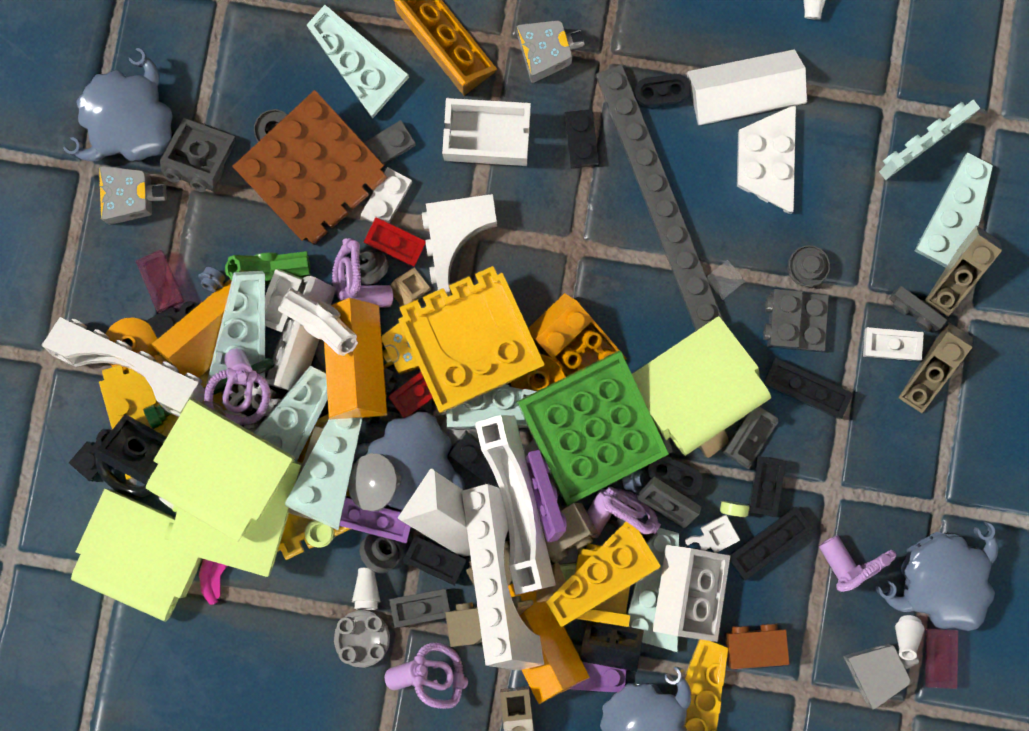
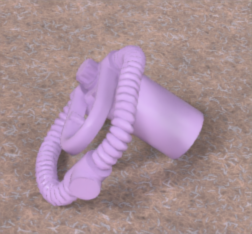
(375, 294)
(241, 373)
(608, 503)
(844, 567)
(416, 671)

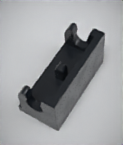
(612, 645)

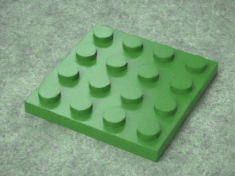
(592, 428)

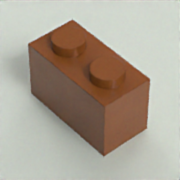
(757, 647)

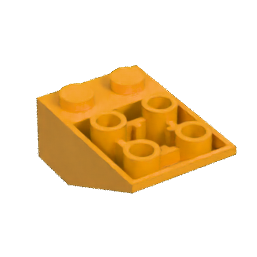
(571, 336)

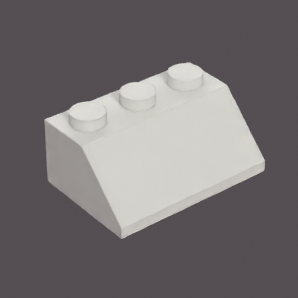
(691, 593)

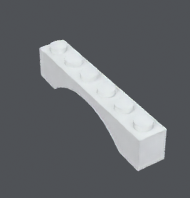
(80, 347)
(528, 550)

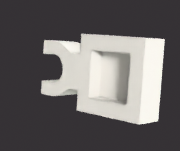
(717, 535)

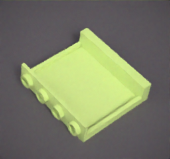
(255, 549)

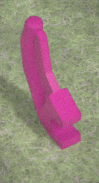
(210, 580)

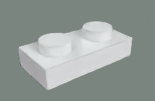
(387, 197)
(278, 287)
(893, 344)

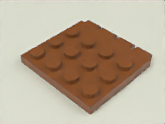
(311, 168)

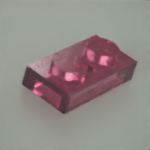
(159, 281)
(941, 658)

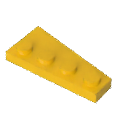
(611, 569)
(705, 680)

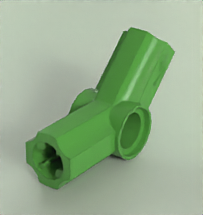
(293, 263)

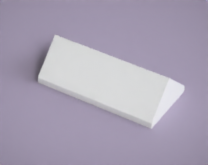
(748, 87)
(296, 345)
(438, 513)

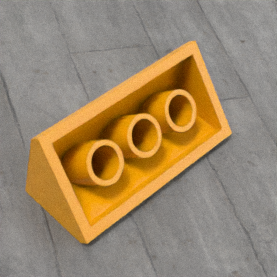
(447, 42)
(194, 338)
(357, 378)
(561, 661)

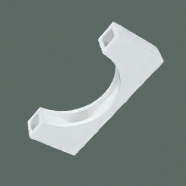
(450, 227)
(504, 635)

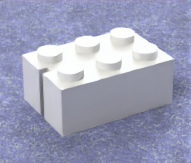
(486, 132)

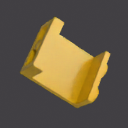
(612, 610)

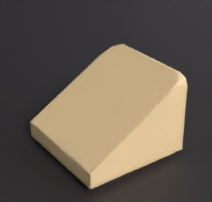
(409, 287)
(714, 444)
(545, 593)

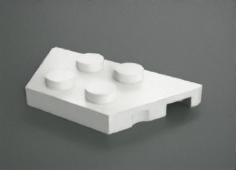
(768, 159)

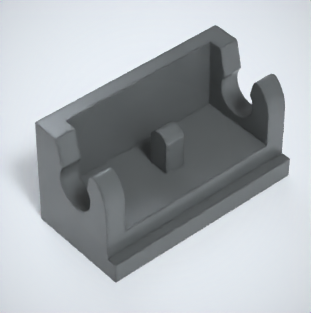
(750, 436)

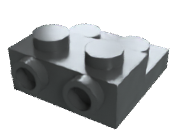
(197, 155)
(796, 320)

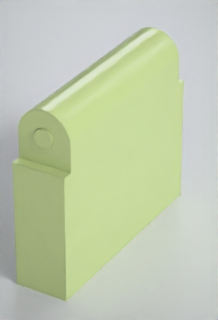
(701, 386)
(217, 470)
(129, 557)

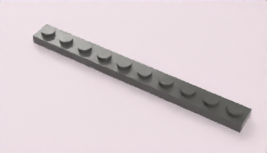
(658, 196)

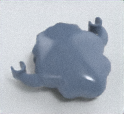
(124, 115)
(413, 448)
(947, 580)
(647, 709)

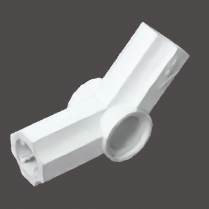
(319, 320)

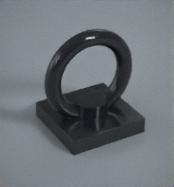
(131, 450)

